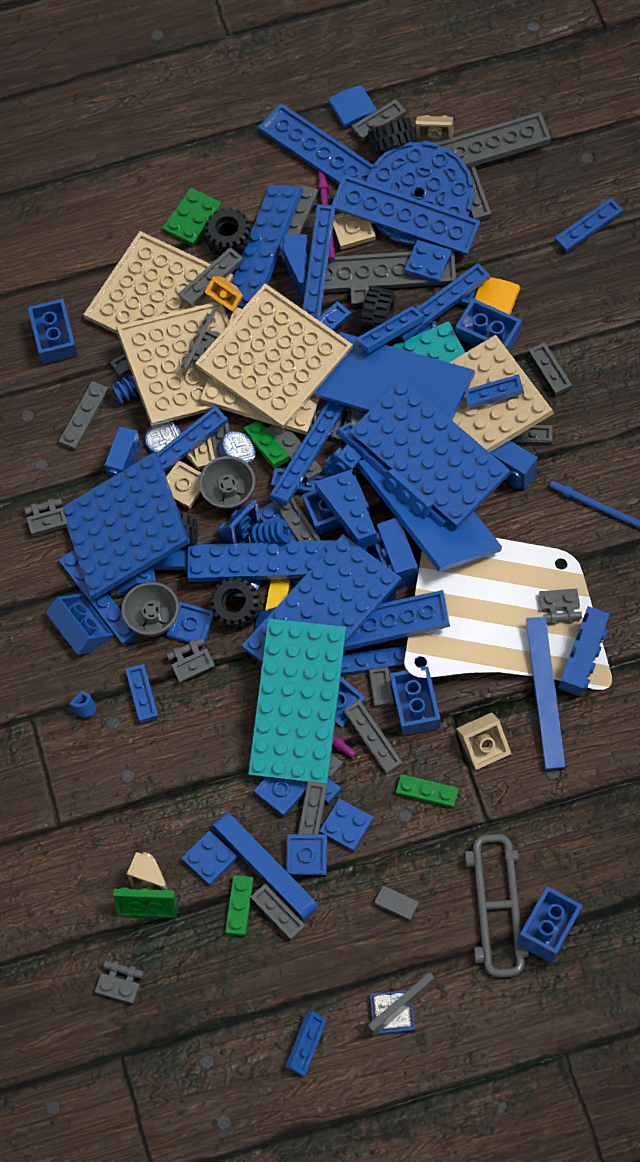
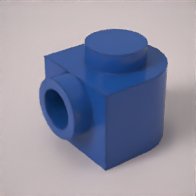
(83, 705)

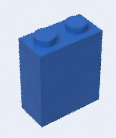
(123, 451)

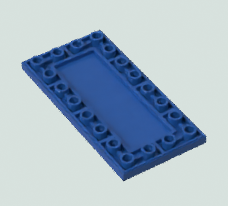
(366, 377)
(443, 545)

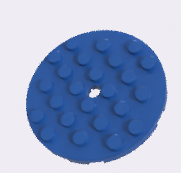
(424, 168)

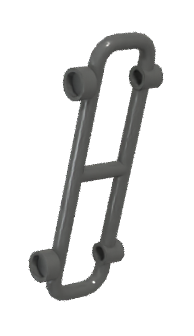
(483, 953)

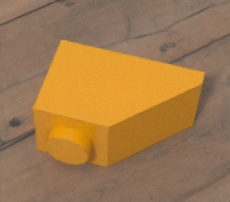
(224, 292)

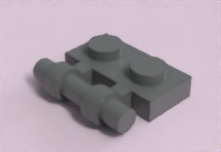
(47, 521)
(560, 600)
(192, 665)
(117, 988)

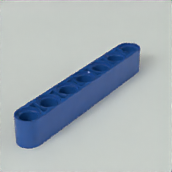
(265, 866)

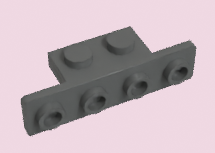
(204, 340)

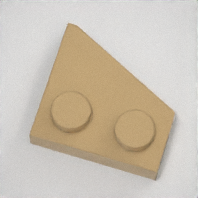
(201, 454)

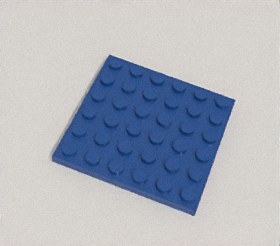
(125, 525)

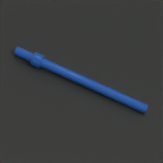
(568, 492)

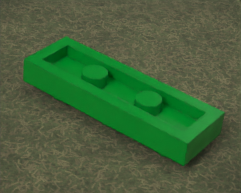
(266, 444)
(427, 791)
(239, 906)

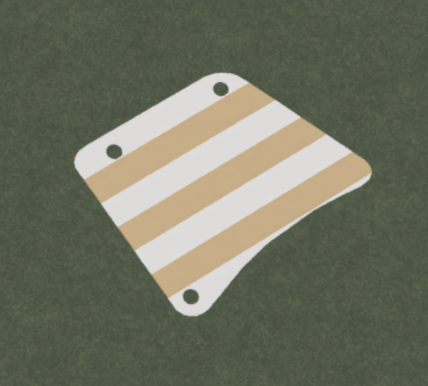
(489, 614)

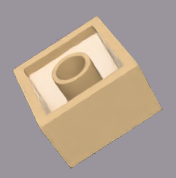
(434, 128)
(484, 740)
(145, 873)

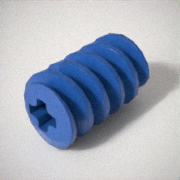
(125, 389)
(270, 532)

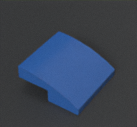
(352, 105)

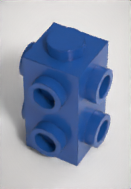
(341, 461)

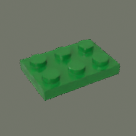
(190, 216)
(145, 903)

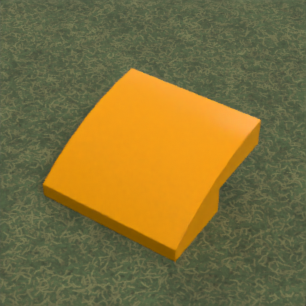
(498, 294)

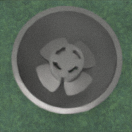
(223, 475)
(148, 601)

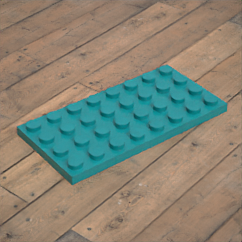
(297, 701)

